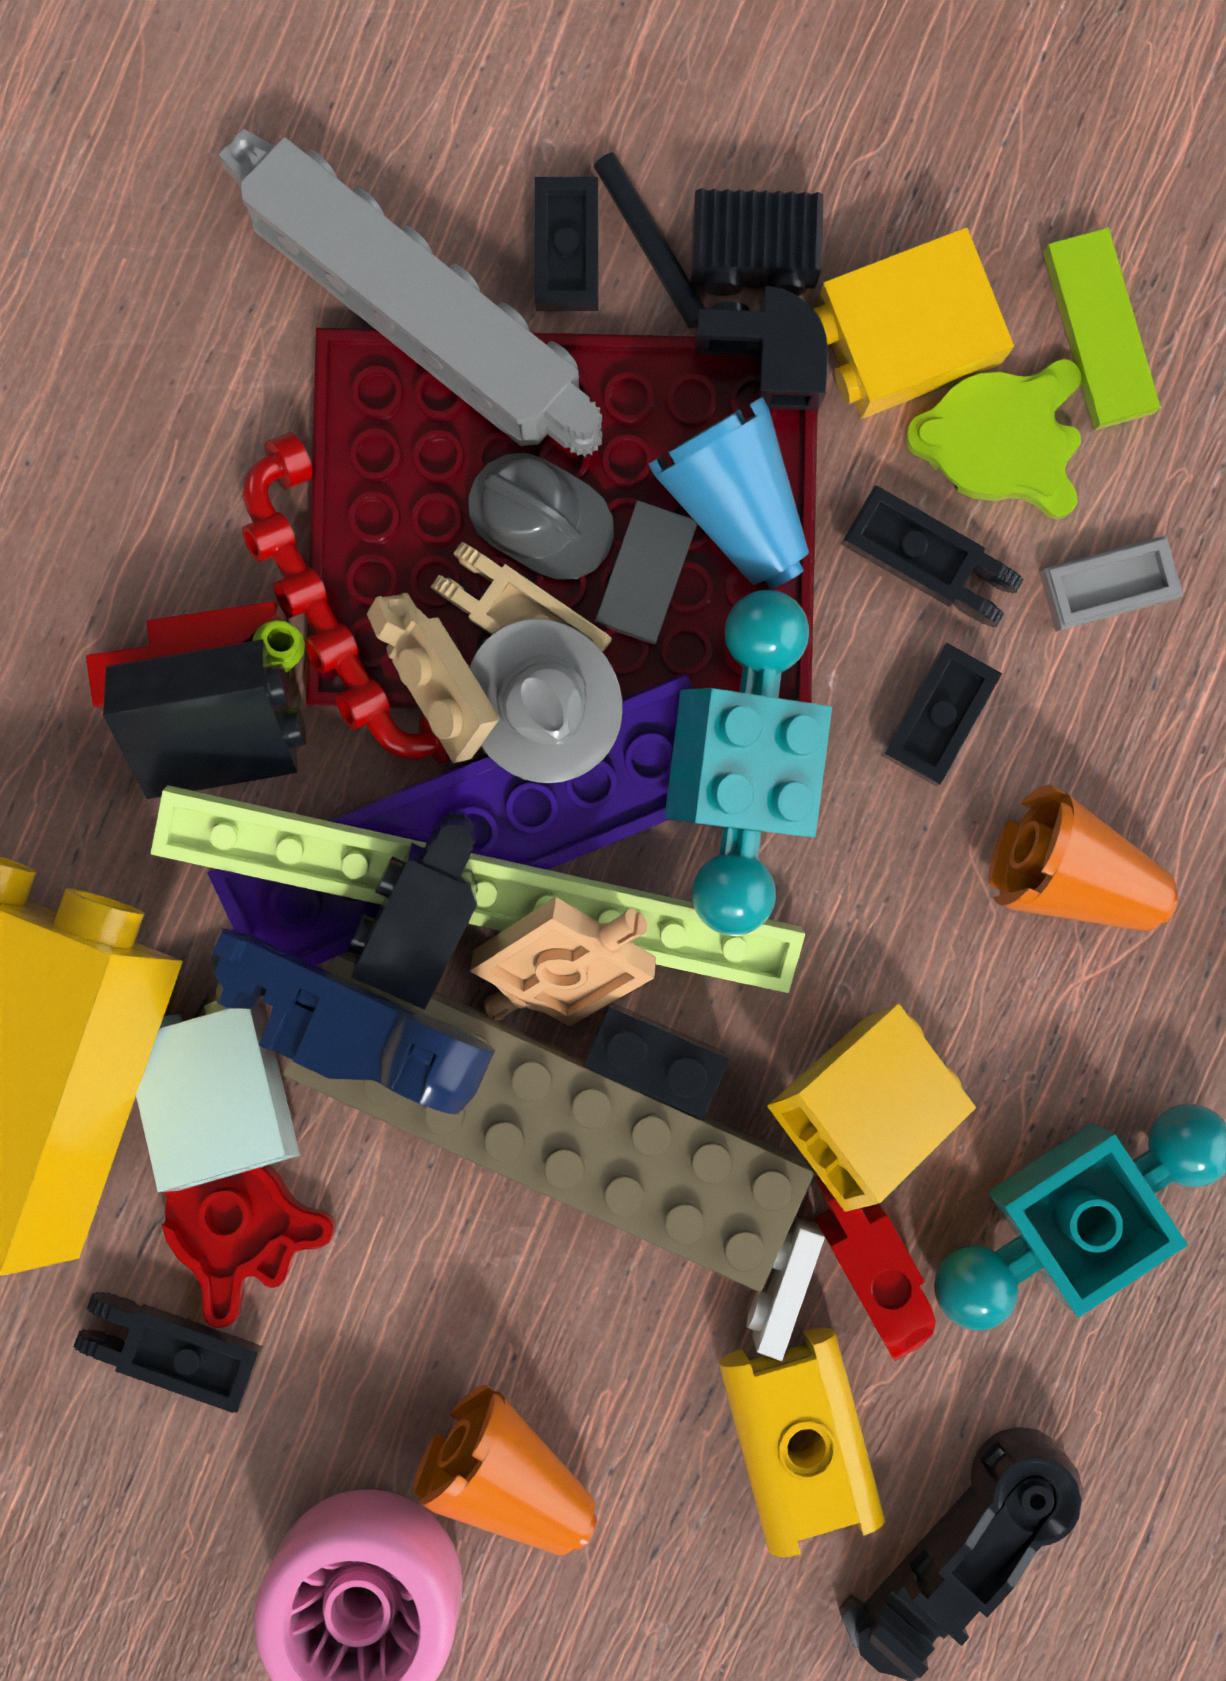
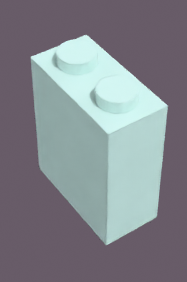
(213, 1099)

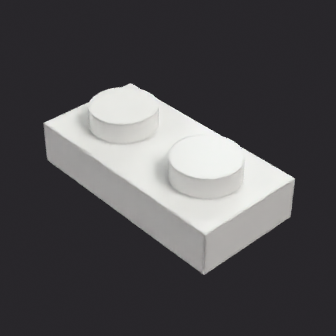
(775, 1312)

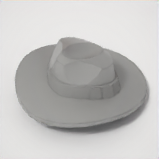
(552, 700)

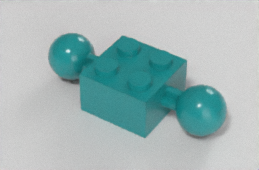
(749, 762)
(1084, 1218)

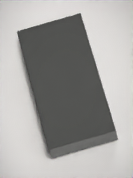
(646, 572)

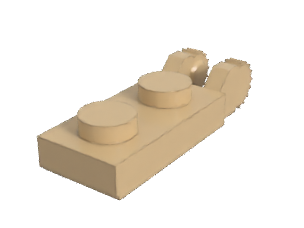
(509, 599)

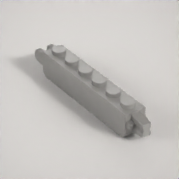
(411, 295)

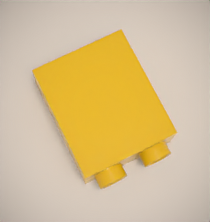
(73, 1050)

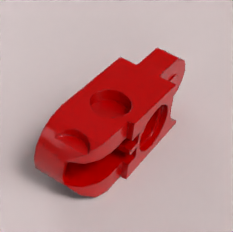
(879, 1273)

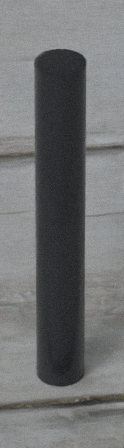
(649, 238)

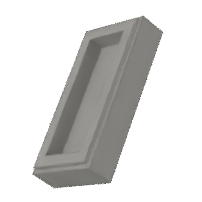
(1111, 583)

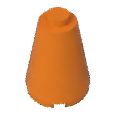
(1077, 867)
(504, 1478)

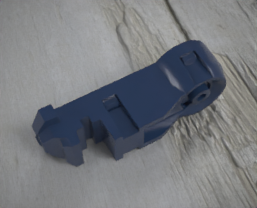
(347, 1028)

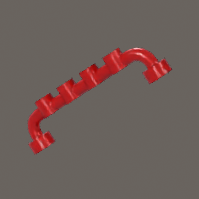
(304, 593)

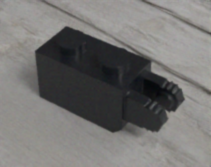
(421, 916)

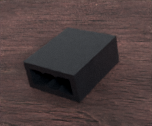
(204, 718)

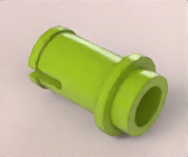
(282, 642)

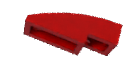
(185, 634)

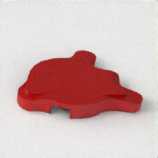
(240, 1231)

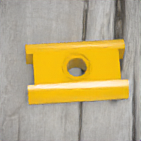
(810, 1488)

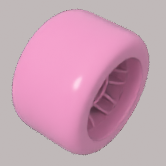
(322, 1629)

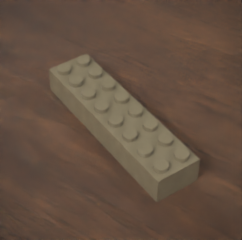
(600, 1146)

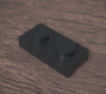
(566, 244)
(941, 714)

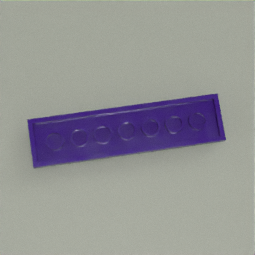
(512, 819)

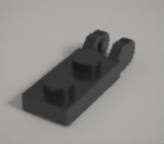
(928, 555)
(172, 1352)

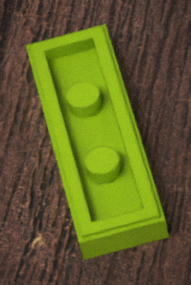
(1101, 328)

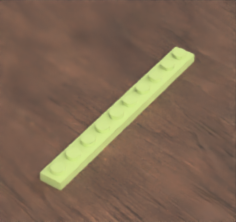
(352, 860)

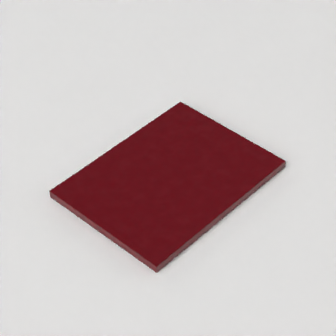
(398, 472)

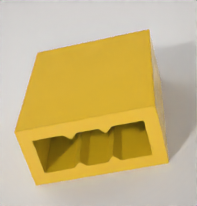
(912, 324)
(872, 1108)

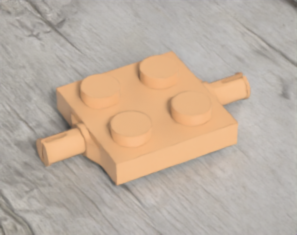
(563, 963)

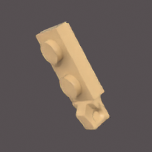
(434, 675)

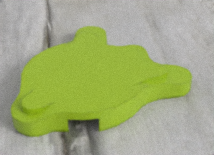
(1001, 437)

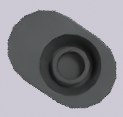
(541, 516)

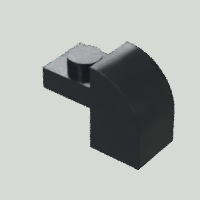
(782, 337)

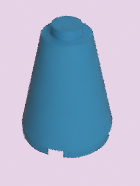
(740, 494)

